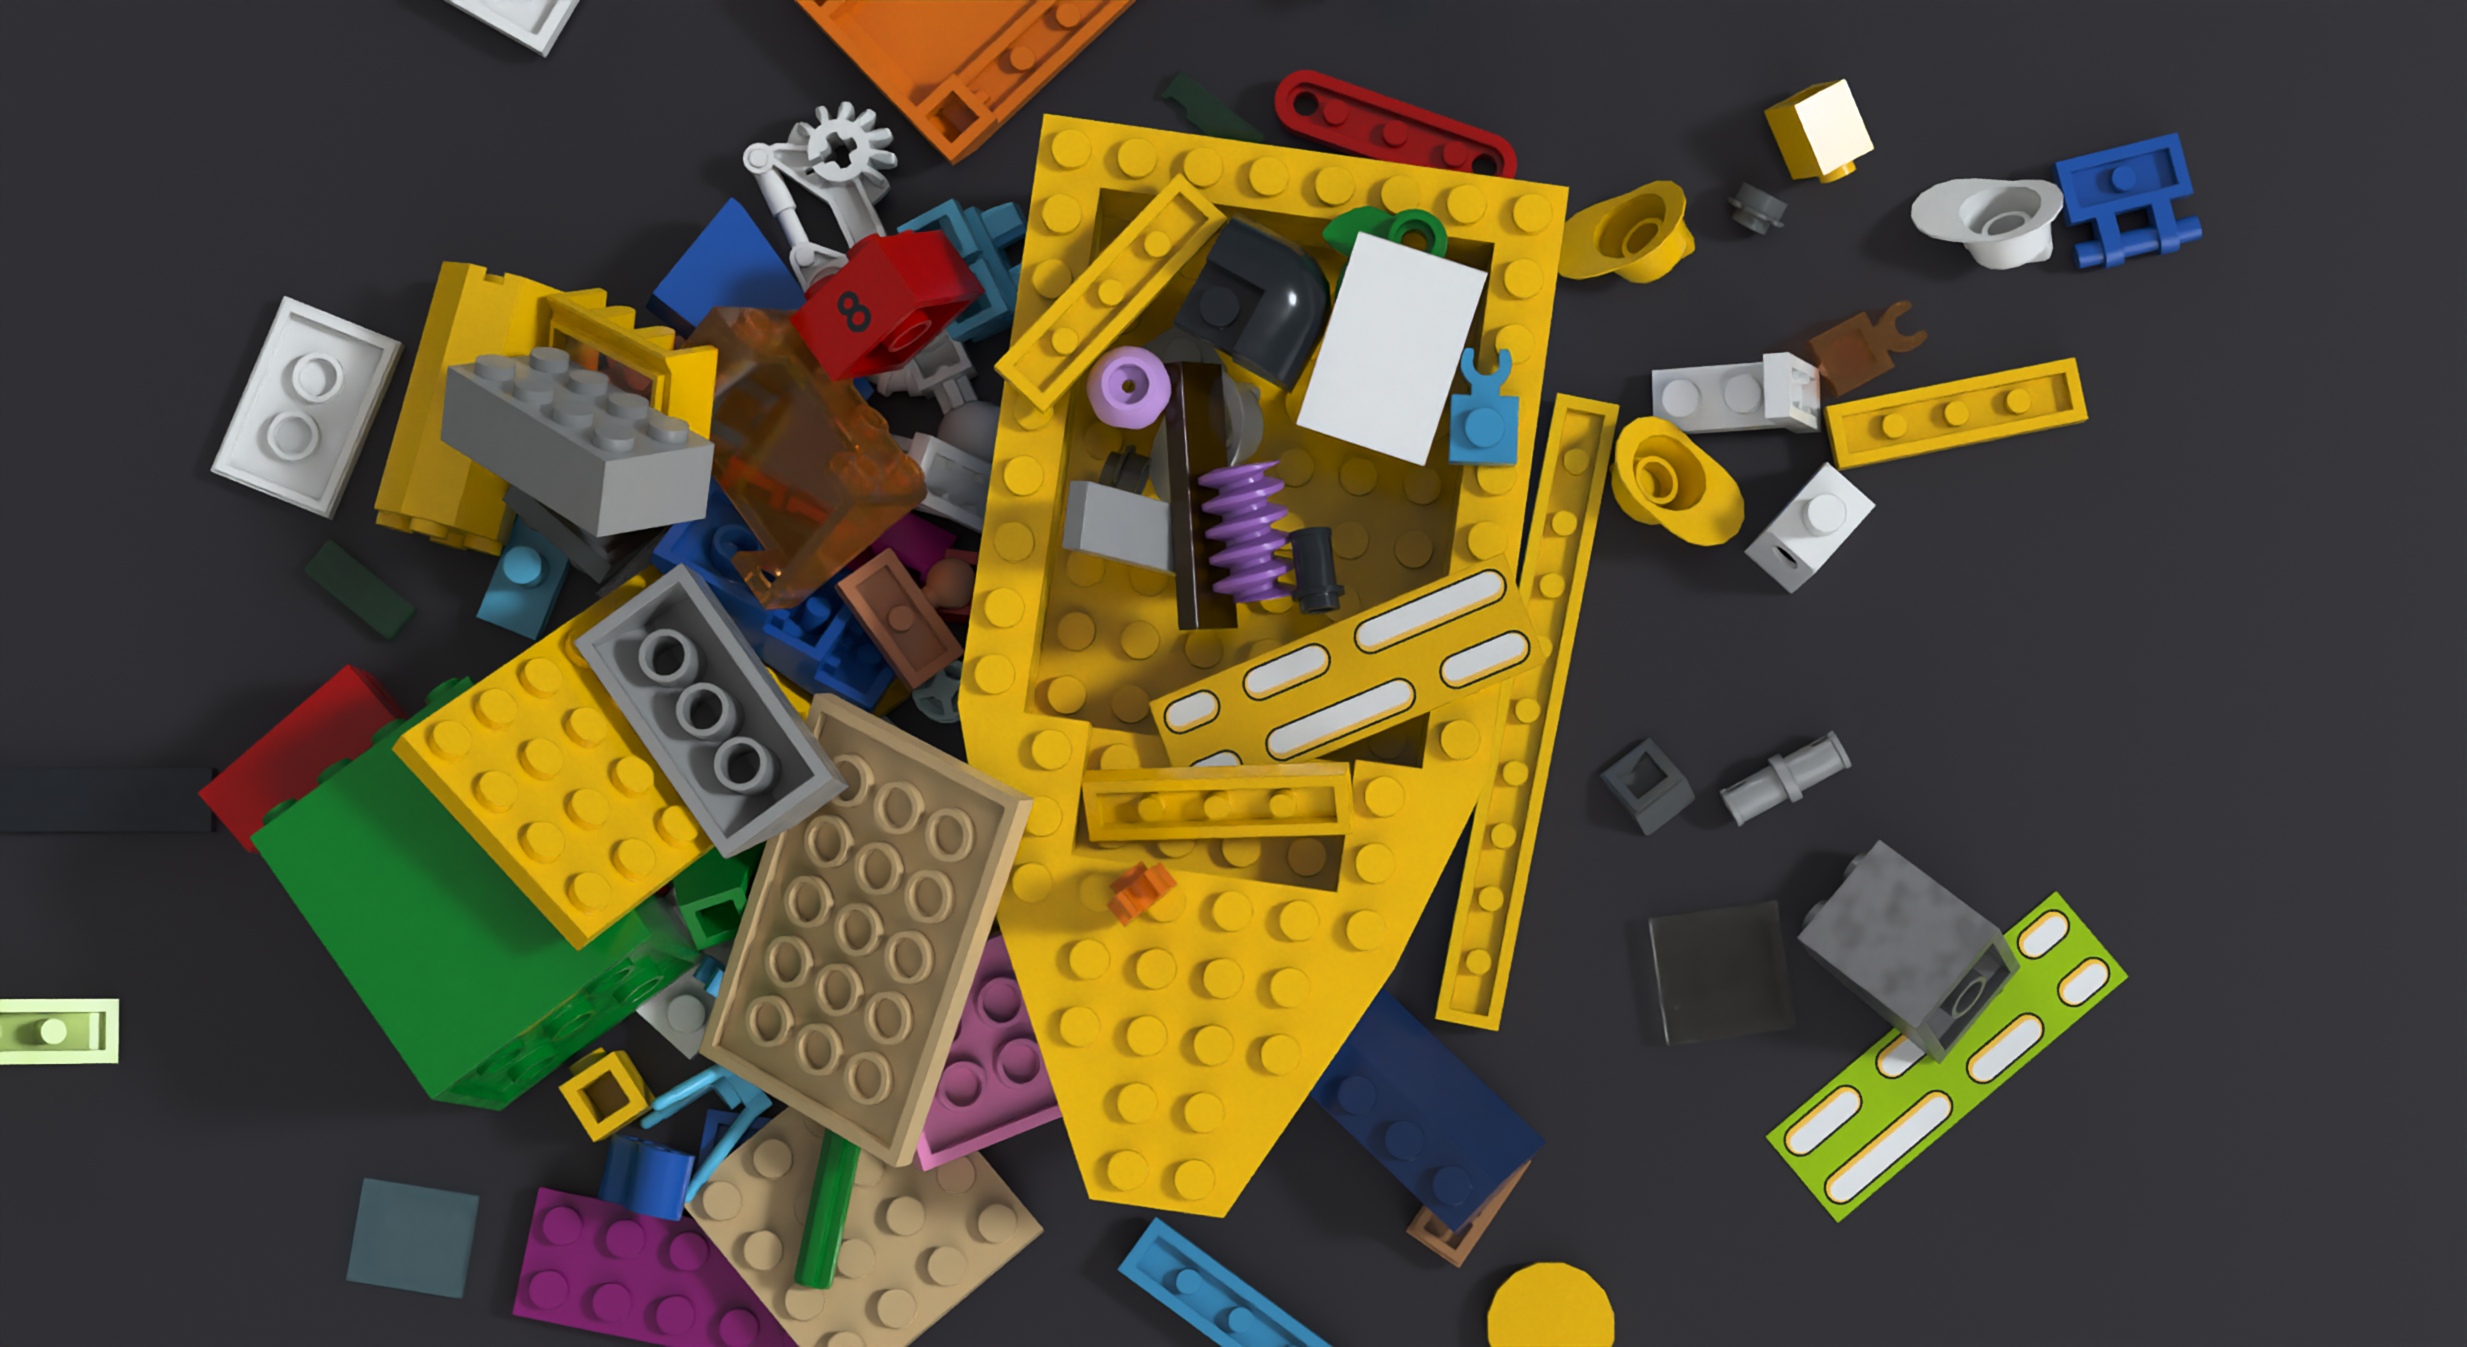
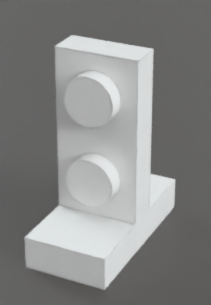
(1740, 396)
(953, 478)

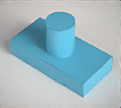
(525, 583)

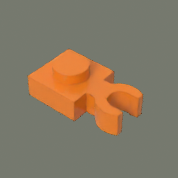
(1139, 890)

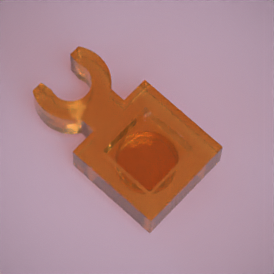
(1858, 351)

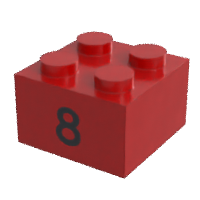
(885, 303)

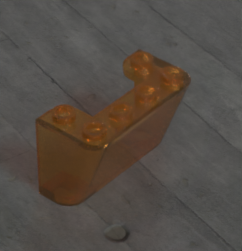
(798, 455)

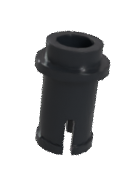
(1315, 571)

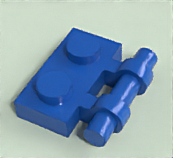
(2124, 181)

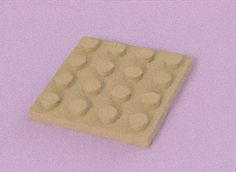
(907, 1243)

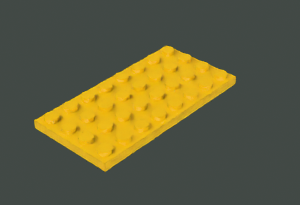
(562, 781)

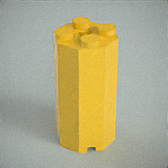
(425, 480)

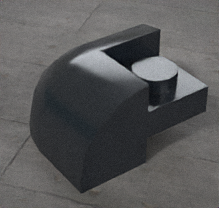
(1259, 302)

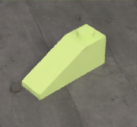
(59, 1031)

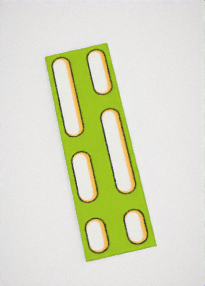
(1902, 1100)

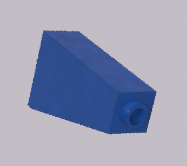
(728, 268)

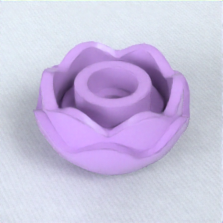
(1131, 409)

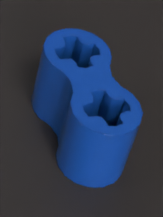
(646, 1177)

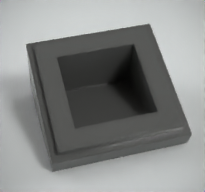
(1648, 786)

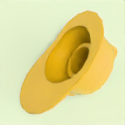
(1630, 234)
(1674, 483)

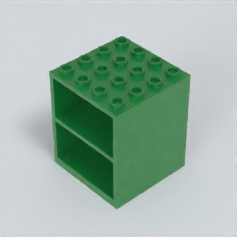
(443, 939)

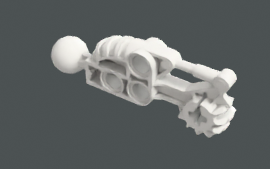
(944, 364)

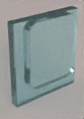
(413, 1238)

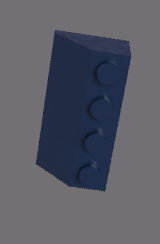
(1424, 1114)

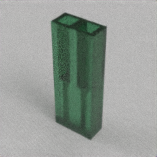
(360, 590)

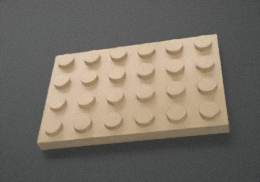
(867, 934)

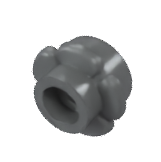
(1757, 208)
(1126, 470)

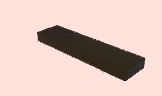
(1194, 448)

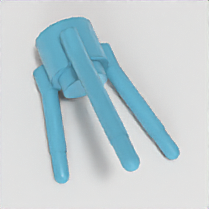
(732, 1091)

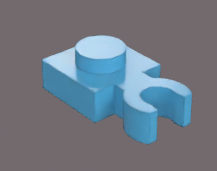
(1483, 423)

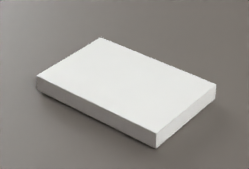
(1391, 348)
(308, 408)

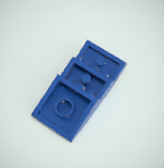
(810, 644)

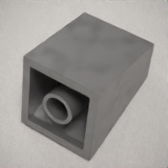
(1909, 949)

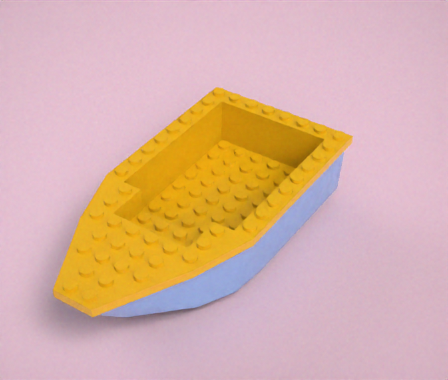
(1232, 993)

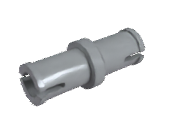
(1785, 778)

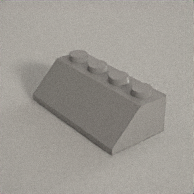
(710, 712)

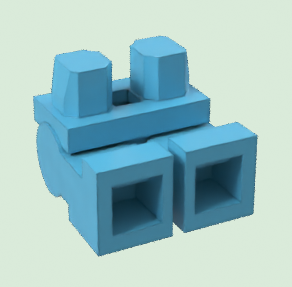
(981, 244)

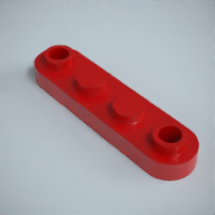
(1385, 128)

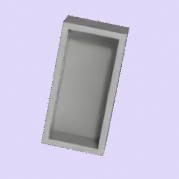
(577, 442)

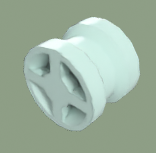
(944, 690)

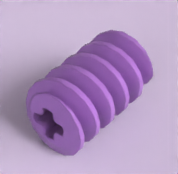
(1248, 532)

